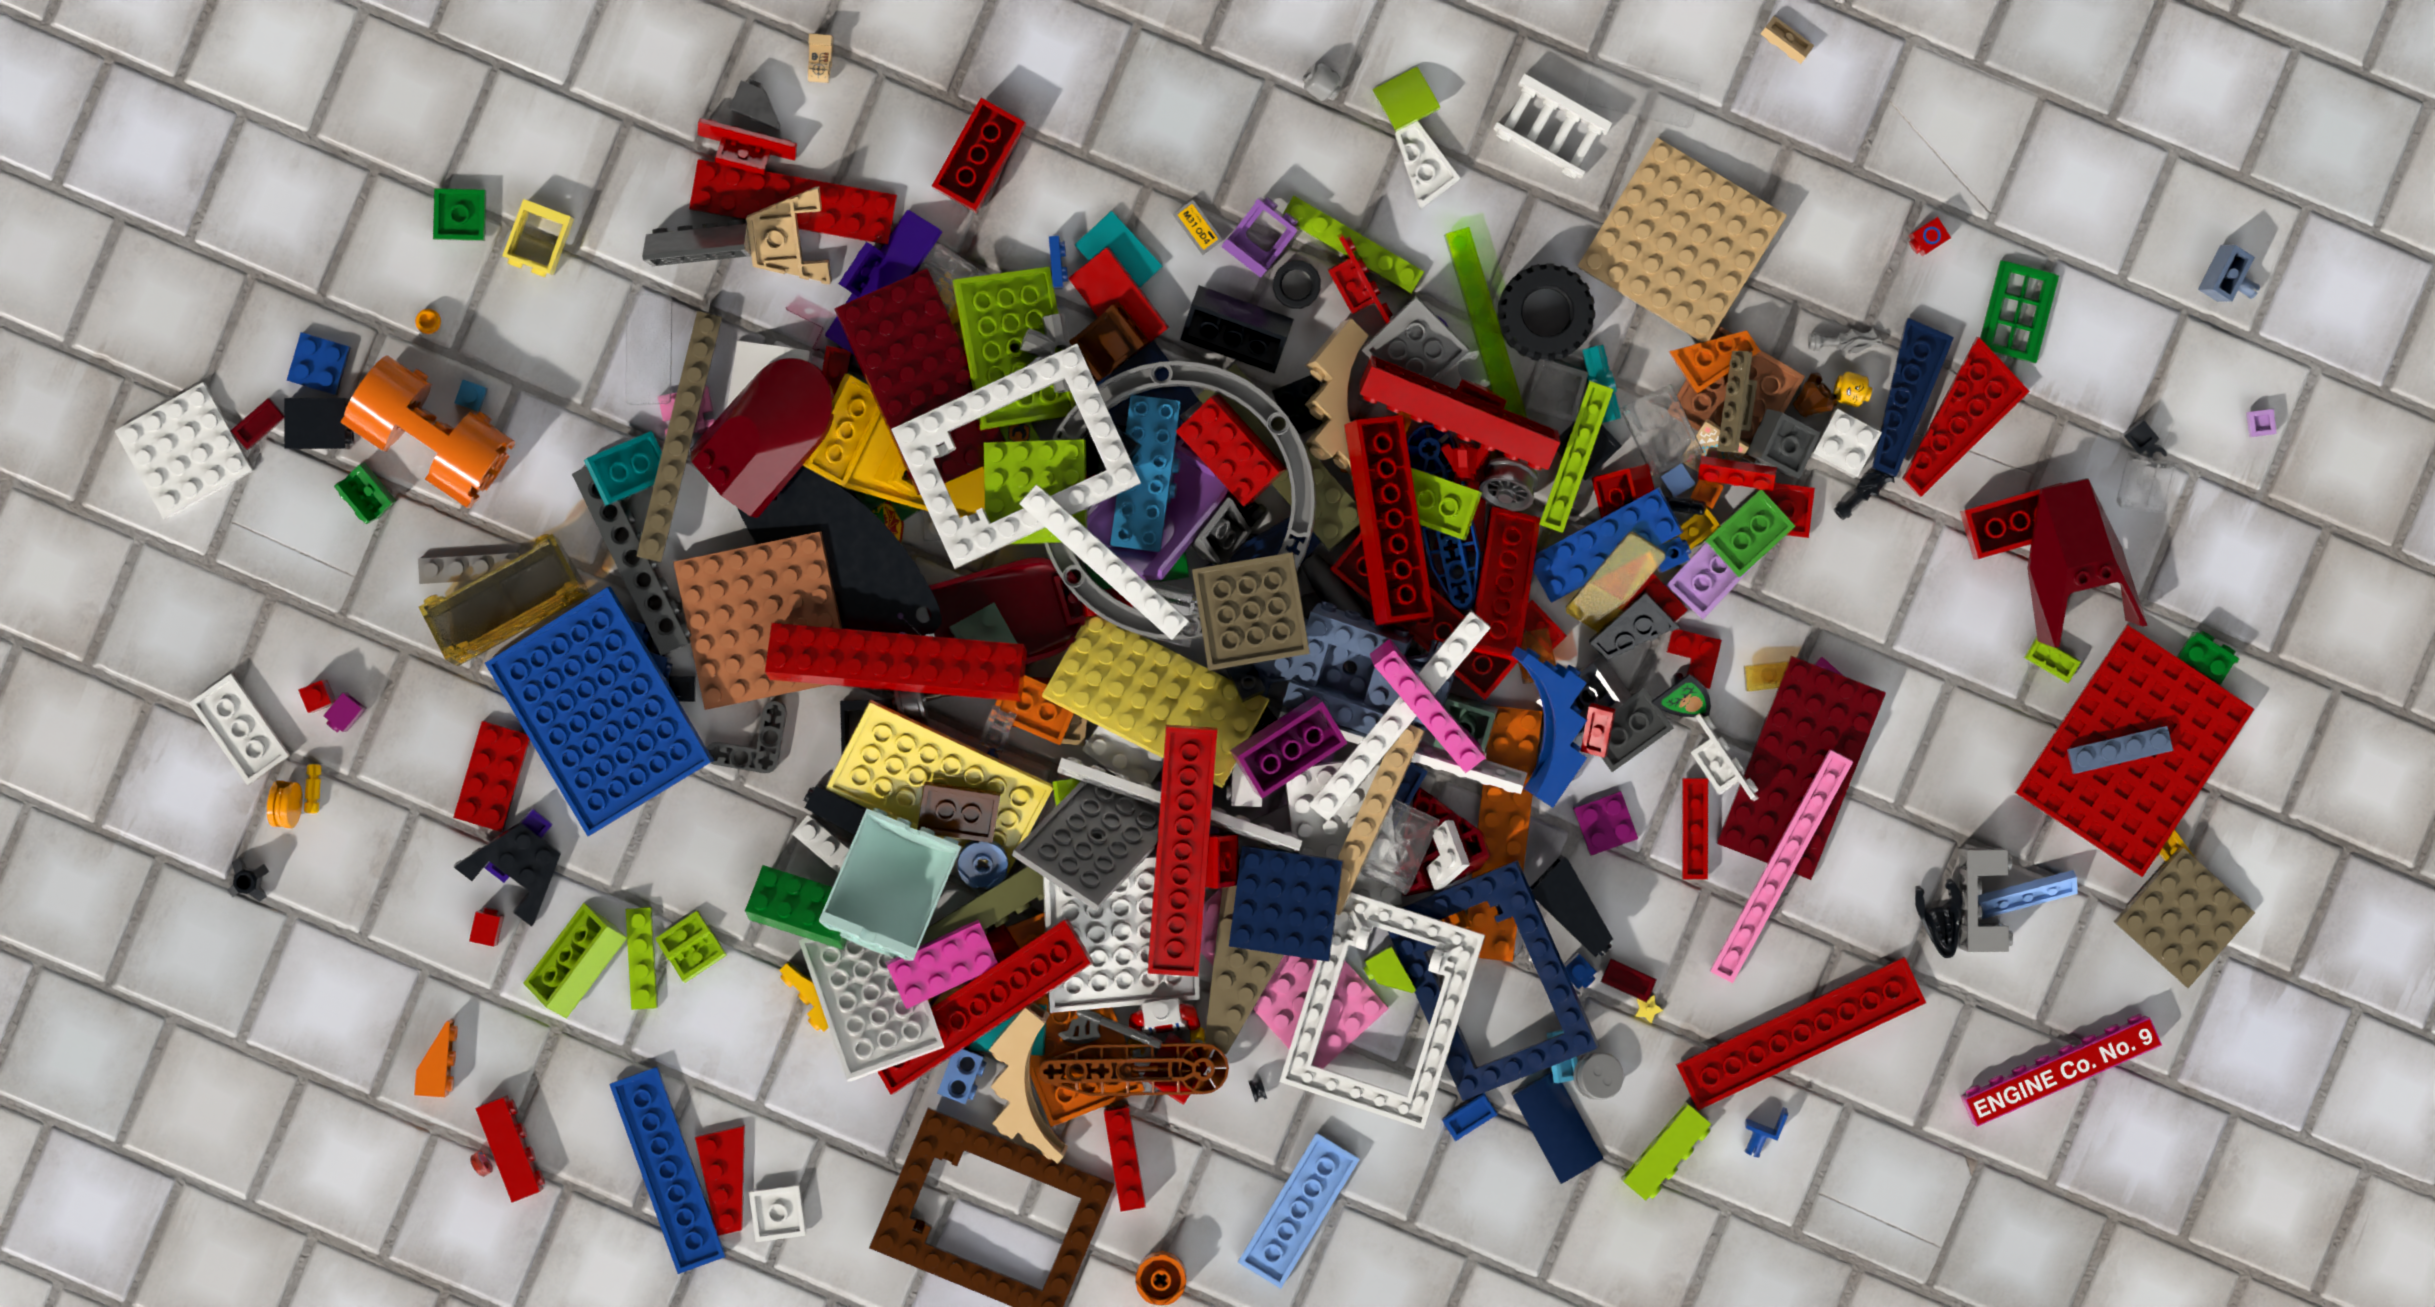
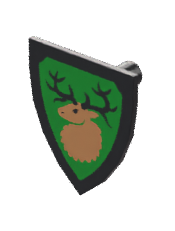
(1684, 698)

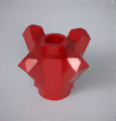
(1465, 460)

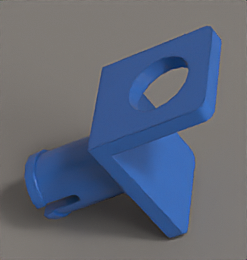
(1762, 1132)

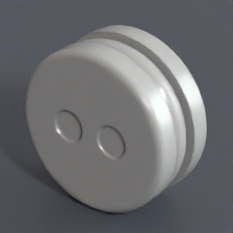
(1598, 1076)

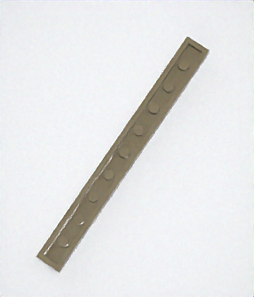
(679, 436)

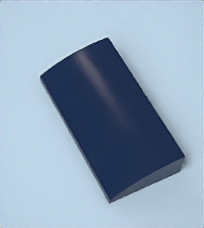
(1557, 1127)

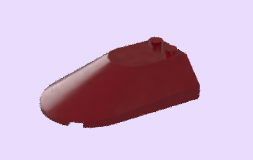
(766, 434)

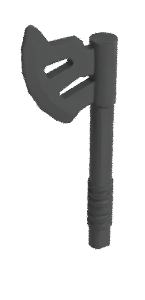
(1098, 1019)

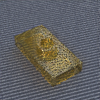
(1763, 675)

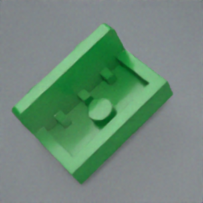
(365, 493)

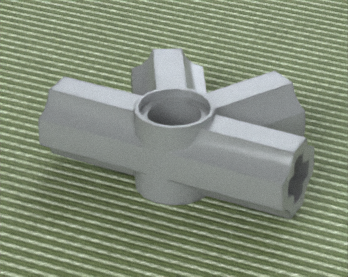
(1044, 345)

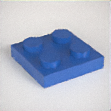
(318, 363)

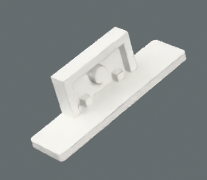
(1717, 763)

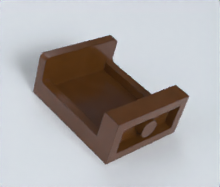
(1109, 341)

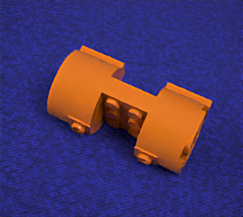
(392, 403)

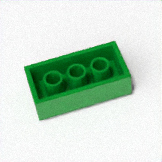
(792, 906)

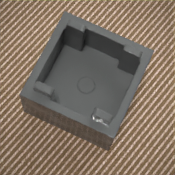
(1783, 443)

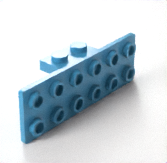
(1142, 509)

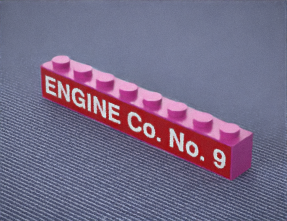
(2060, 1070)

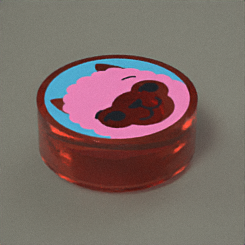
(481, 1163)

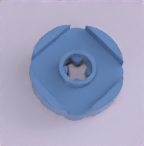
(982, 876)

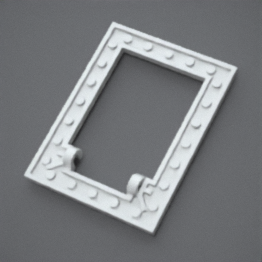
(974, 535)
(1460, 954)

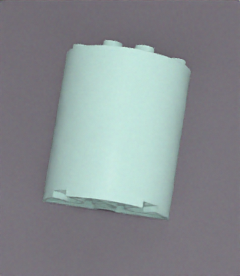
(889, 885)

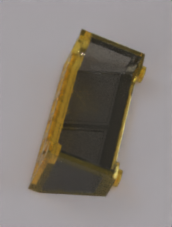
(504, 601)

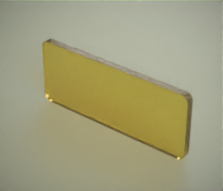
(1615, 581)

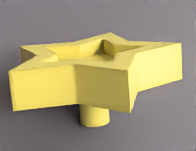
(1648, 1009)

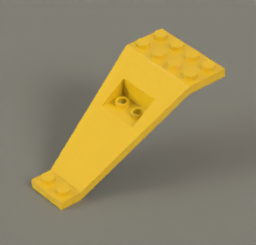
(864, 458)

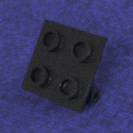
(1292, 402)

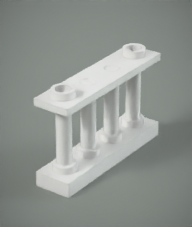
(1551, 102)

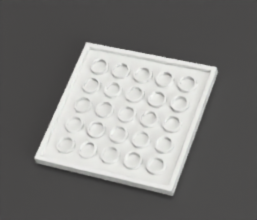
(1119, 946)

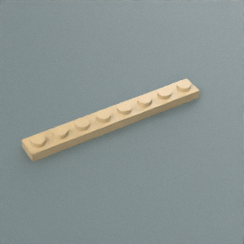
(1375, 809)

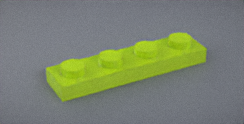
(641, 958)

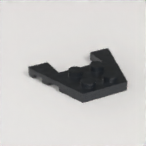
(523, 858)

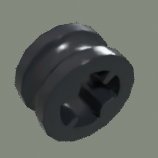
(1257, 1089)

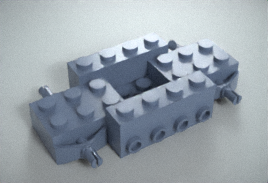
(1351, 698)

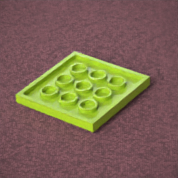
(1017, 467)

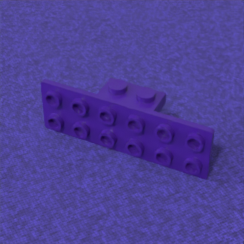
(878, 268)

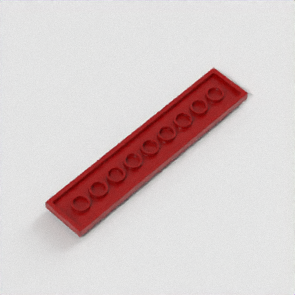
(1182, 850)
(996, 998)
(1800, 1033)

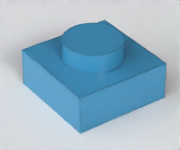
(471, 395)

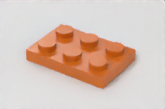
(1037, 713)

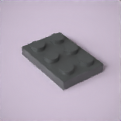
(1634, 729)

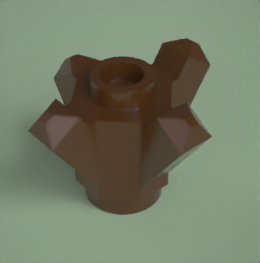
(1815, 397)

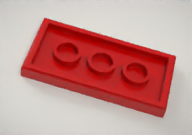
(1106, 282)

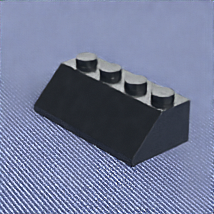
(1236, 329)

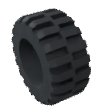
(1570, 287)

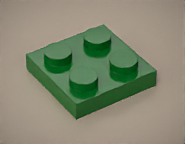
(459, 214)

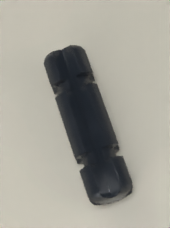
(1686, 505)

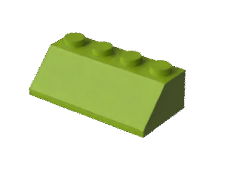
(574, 961)

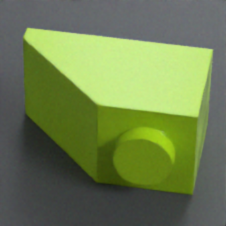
(1388, 970)

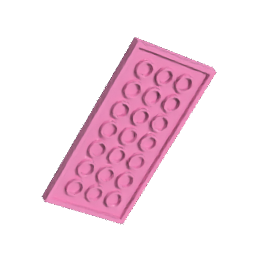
(1281, 1003)

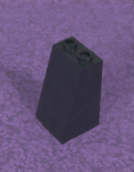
(1567, 901)

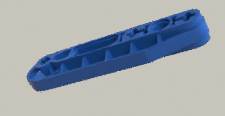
(1436, 465)

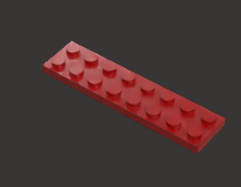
(844, 212)

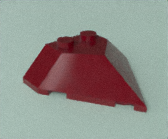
(1471, 838)

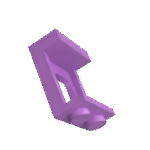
(1250, 253)

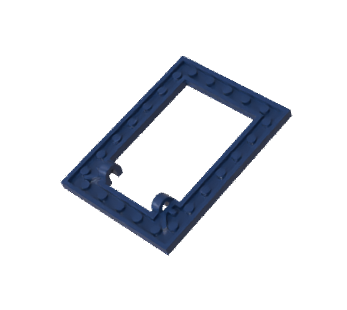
(1512, 896)

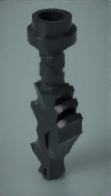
(1870, 485)

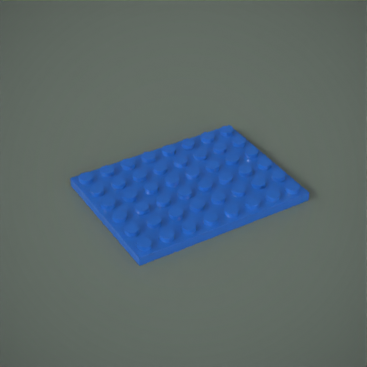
(599, 711)

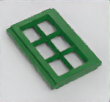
(2041, 314)

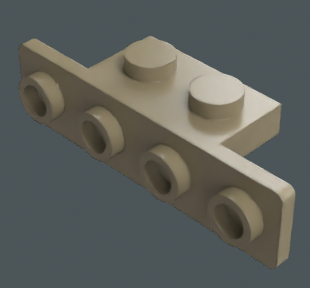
(1738, 402)

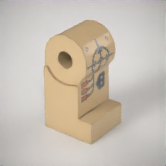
(820, 57)

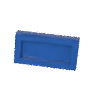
(1469, 1116)

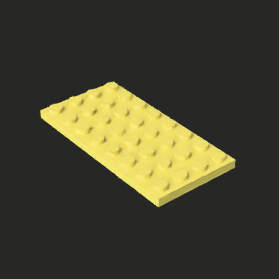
(1143, 686)
(895, 756)

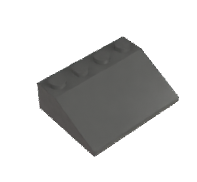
(696, 245)

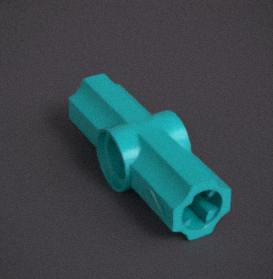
(1597, 366)

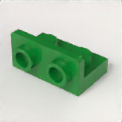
(2207, 656)

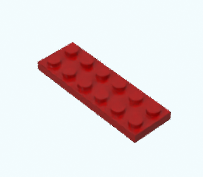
(1506, 580)

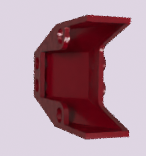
(2071, 553)

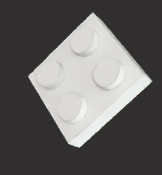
(777, 1213)

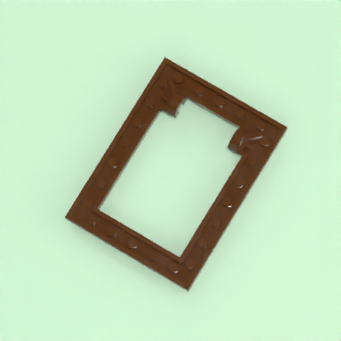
(947, 1139)

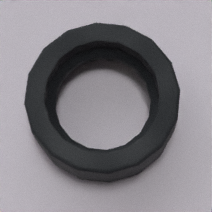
(1296, 265)

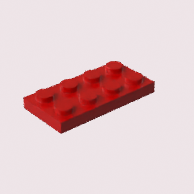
(492, 776)

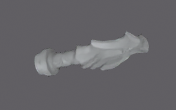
(1851, 341)

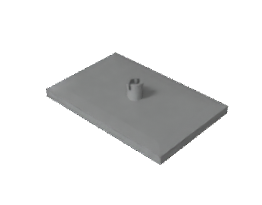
(1091, 842)

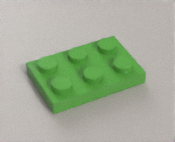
(1749, 533)

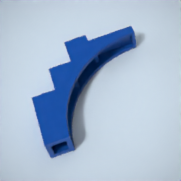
(1559, 755)

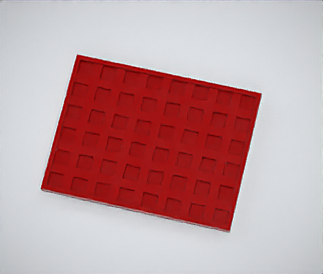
(2136, 803)

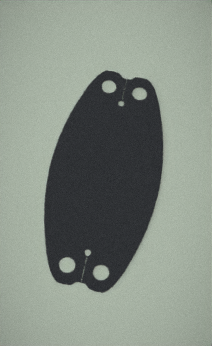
(866, 561)

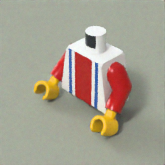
(1165, 1017)

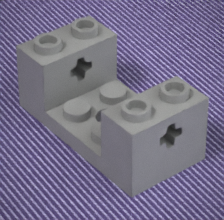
(1975, 935)

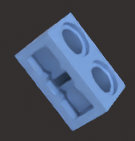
(957, 1072)

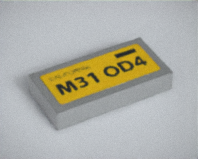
(1197, 227)

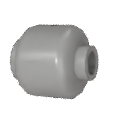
(1321, 82)

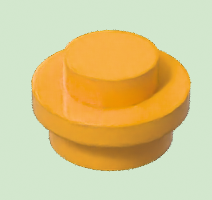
(428, 321)

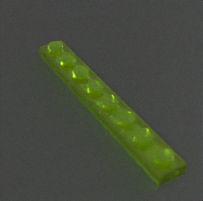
(1483, 318)

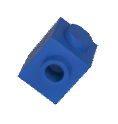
(1675, 553)
(1580, 971)

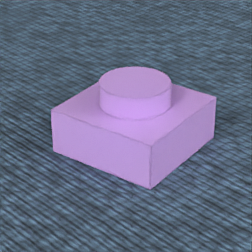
(2261, 423)

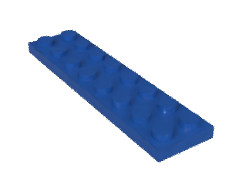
(667, 1170)

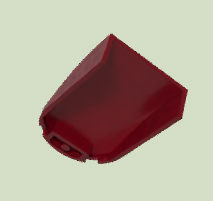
(1029, 598)

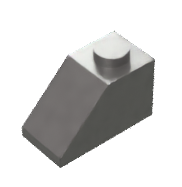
(754, 104)

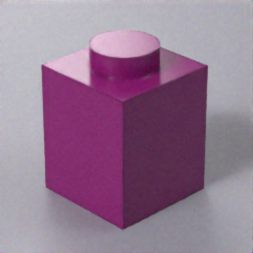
(344, 712)

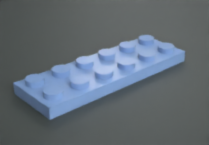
(1298, 1210)

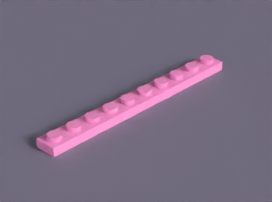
(1781, 865)

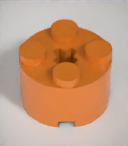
(1162, 1263)

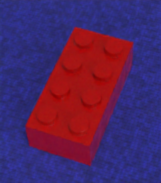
(979, 155)
(1231, 450)
(2001, 524)

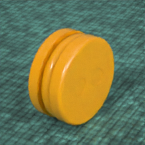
(284, 804)

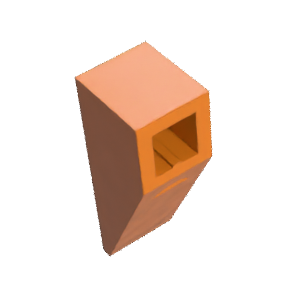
(434, 1070)

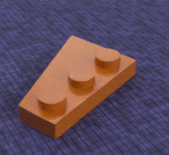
(1710, 360)

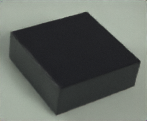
(684, 688)

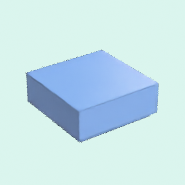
(1677, 480)

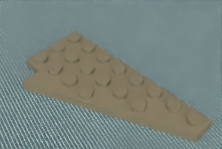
(1236, 978)

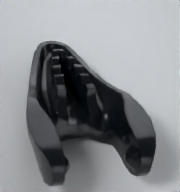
(1943, 921)

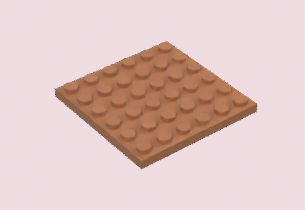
(734, 600)

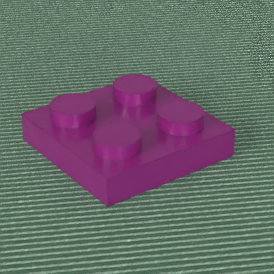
(1605, 823)

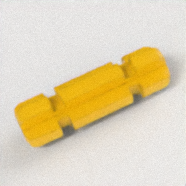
(312, 788)

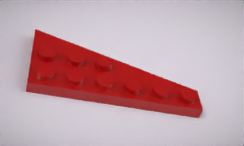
(1972, 407)

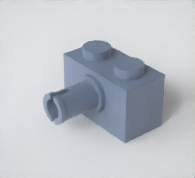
(2228, 274)

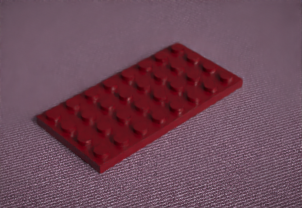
(914, 363)
(1806, 719)

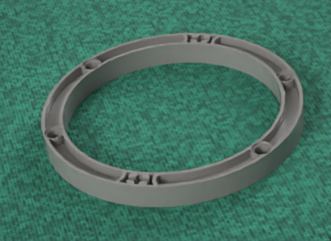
(1227, 384)

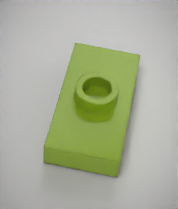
(2052, 660)

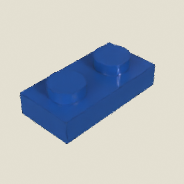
(1059, 273)

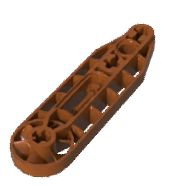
(1121, 1070)

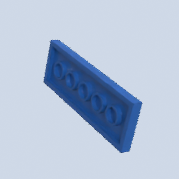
(1577, 557)

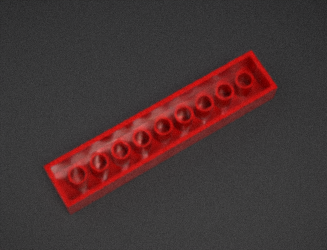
(896, 661)

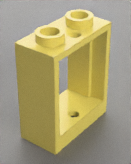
(512, 243)

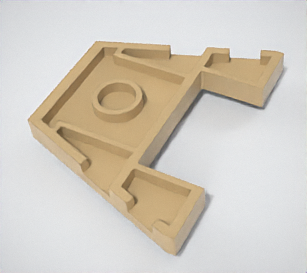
(776, 238)

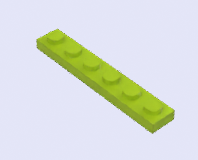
(1373, 255)
(1576, 456)

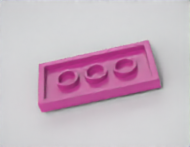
(942, 964)

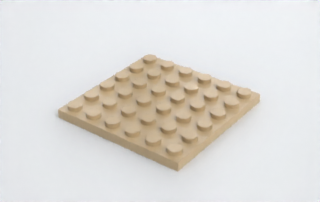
(1681, 241)

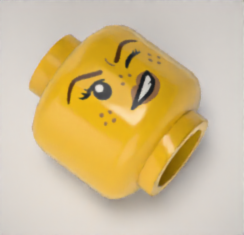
(1852, 389)

